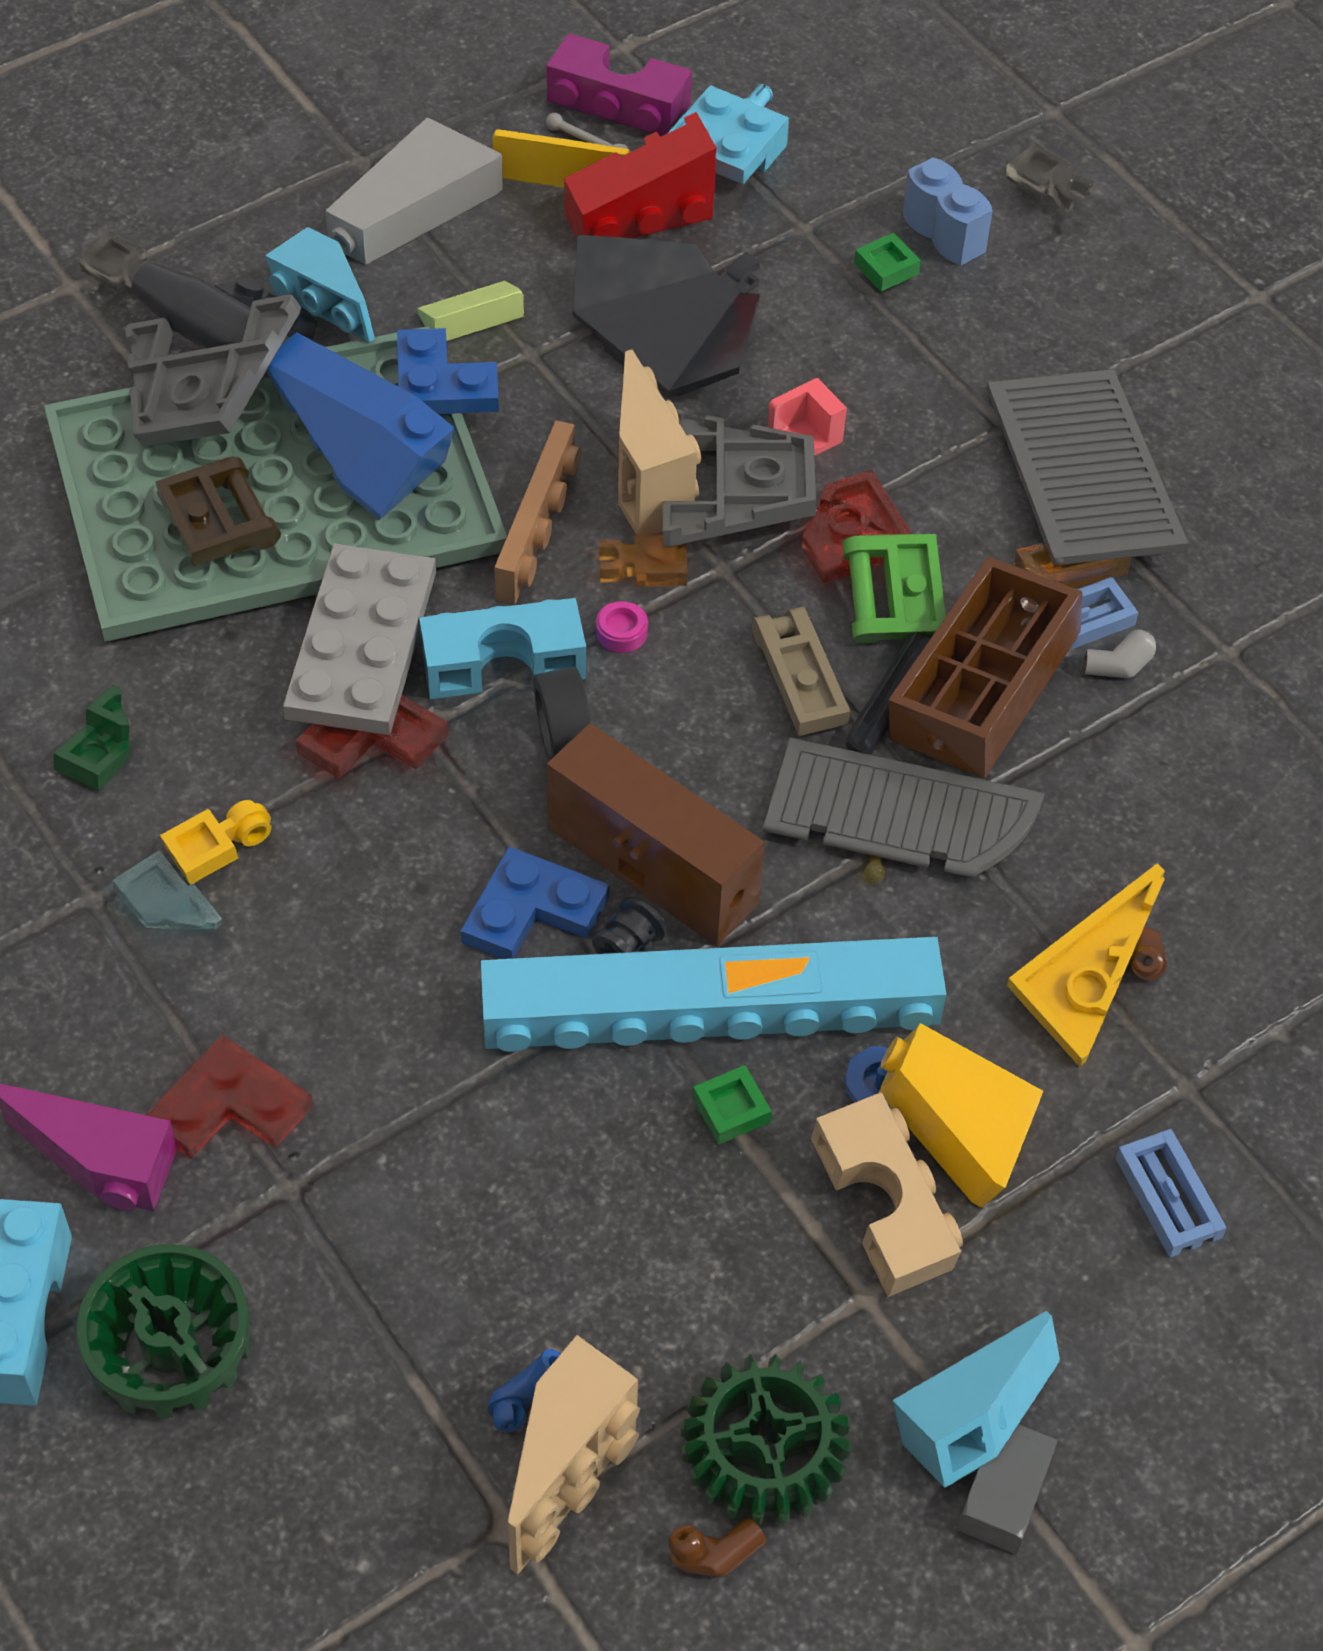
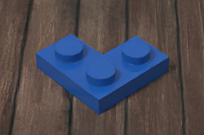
(441, 385)
(528, 891)

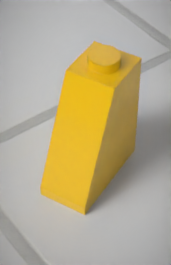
(960, 1109)

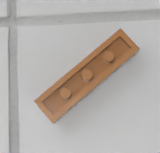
(532, 522)

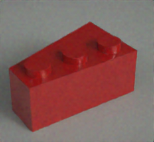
(647, 189)

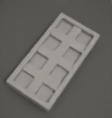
(360, 639)

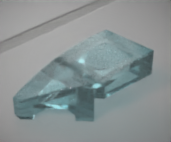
(163, 898)

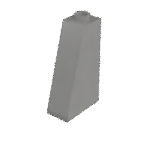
(413, 190)

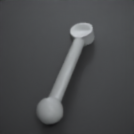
(555, 122)

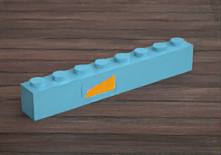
(712, 993)

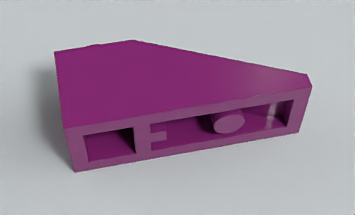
(103, 1148)

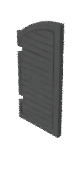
(898, 809)

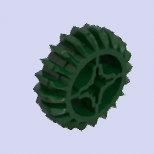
(812, 1425)

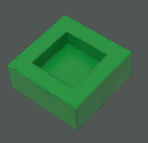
(887, 261)
(731, 1104)

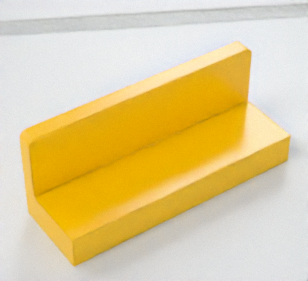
(546, 158)

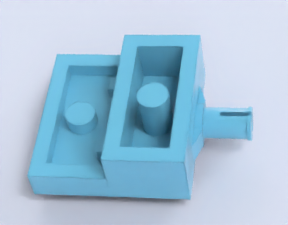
(742, 130)

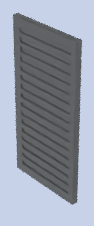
(1086, 467)

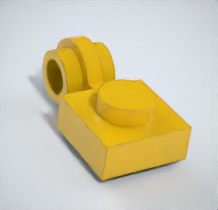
(206, 846)

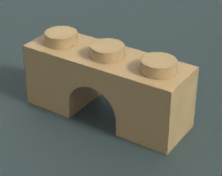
(871, 1146)

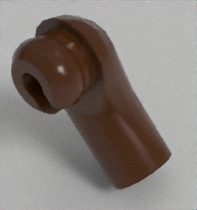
(1149, 955)
(713, 1555)

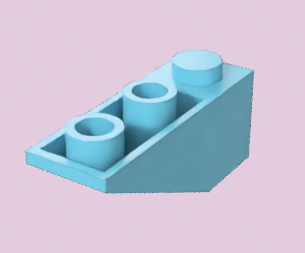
(320, 281)
(976, 1404)

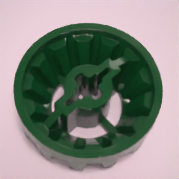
(159, 1289)

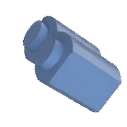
(947, 211)

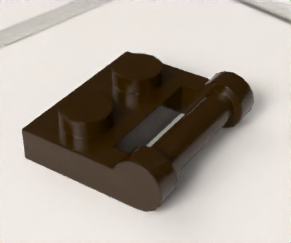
(203, 518)

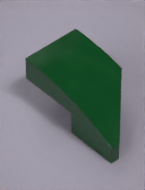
(100, 745)

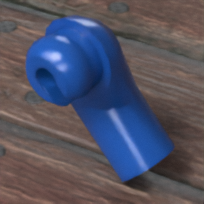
(516, 1395)

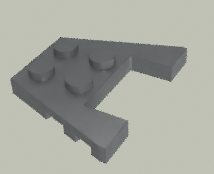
(204, 388)
(760, 481)

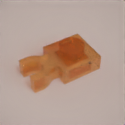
(645, 559)

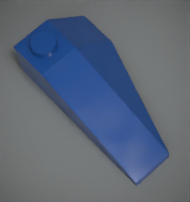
(365, 426)

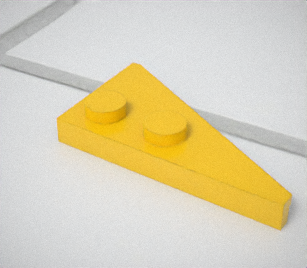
(1079, 973)

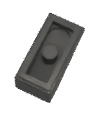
(1008, 1490)

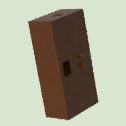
(1006, 658)
(654, 834)

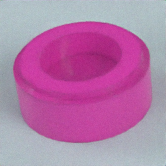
(621, 627)

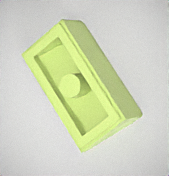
(474, 310)

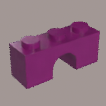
(643, 100)

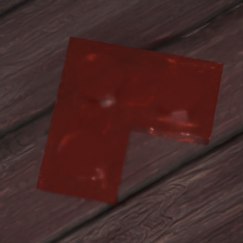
(412, 740)
(232, 1085)

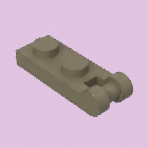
(801, 671)

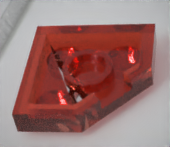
(846, 510)

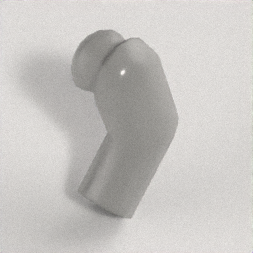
(1125, 659)

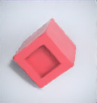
(811, 412)

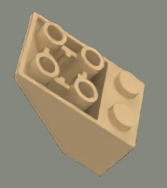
(654, 451)
(576, 1426)

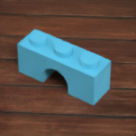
(460, 644)
(32, 1263)

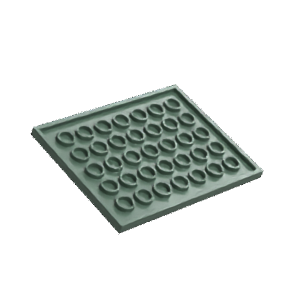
(138, 561)

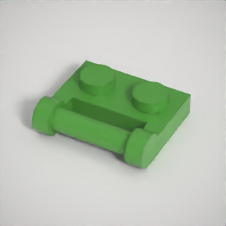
(911, 585)

